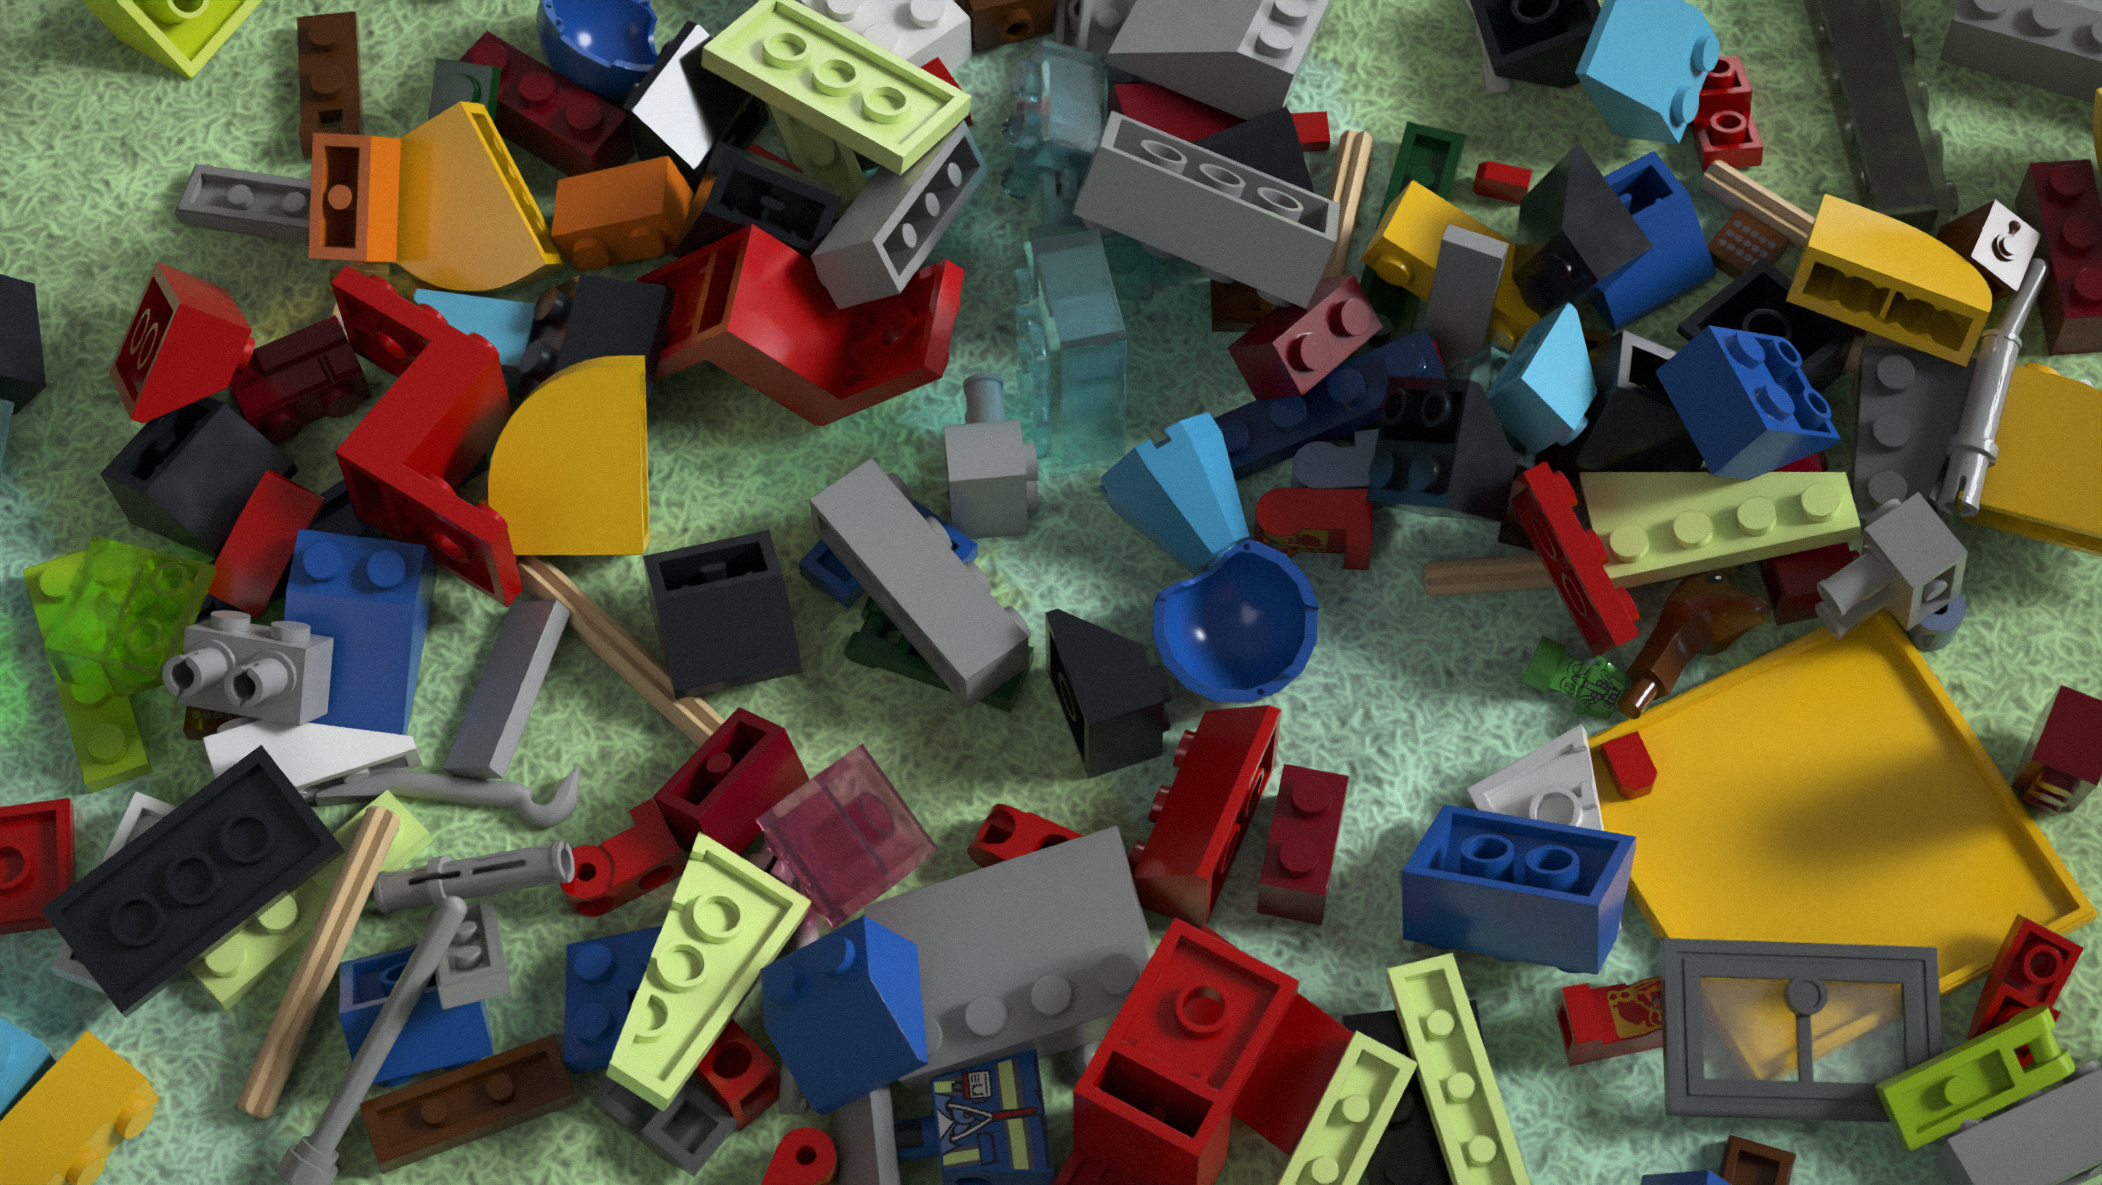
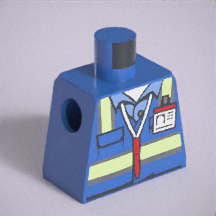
(984, 1125)

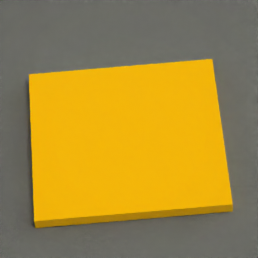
(1834, 808)

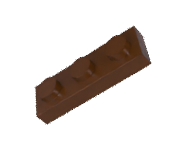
(468, 1103)

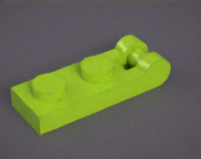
(1974, 1079)

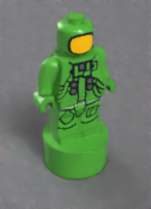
(1595, 687)

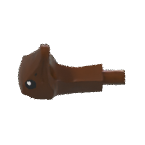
(1698, 617)

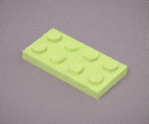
(837, 82)

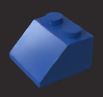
(847, 1013)
(430, 1035)

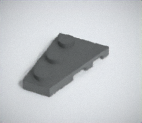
(1903, 424)

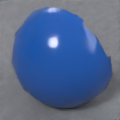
(599, 43)
(1238, 625)

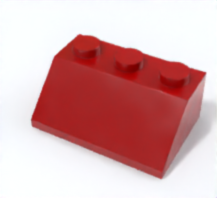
(179, 345)
(1205, 812)

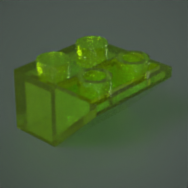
(125, 616)

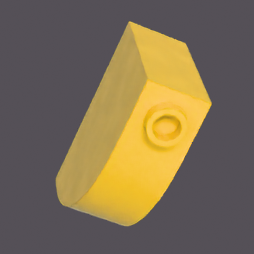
(467, 208)
(1890, 281)
(2046, 462)
(577, 463)

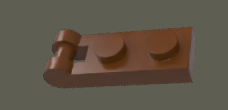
(329, 76)

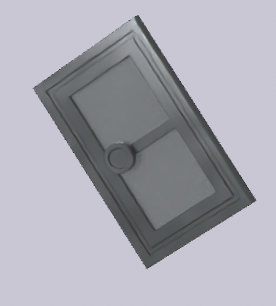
(1793, 1026)

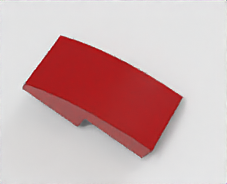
(1724, 119)
(263, 543)
(2024, 975)

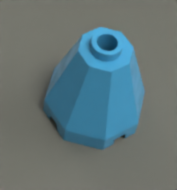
(1181, 493)

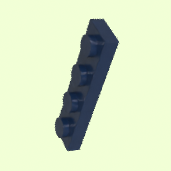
(1337, 405)

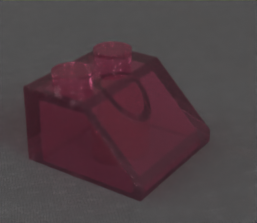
(846, 836)

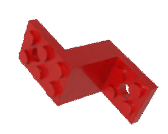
(775, 327)
(426, 433)
(1165, 1088)

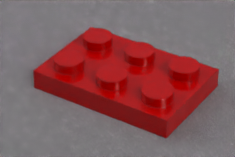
(1573, 559)

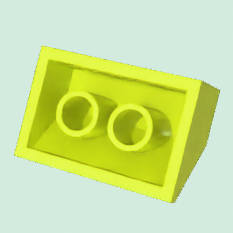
(173, 31)

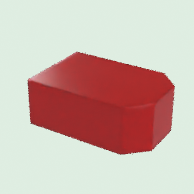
(1312, 130)
(1502, 181)
(1629, 765)

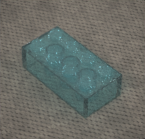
(1071, 353)

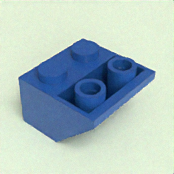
(1679, 250)
(1746, 402)

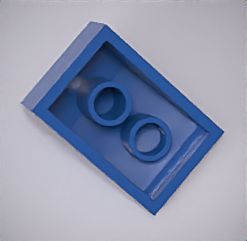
(377, 609)

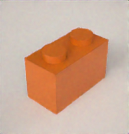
(354, 197)
(620, 213)

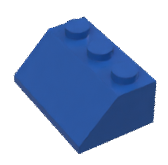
(1517, 889)

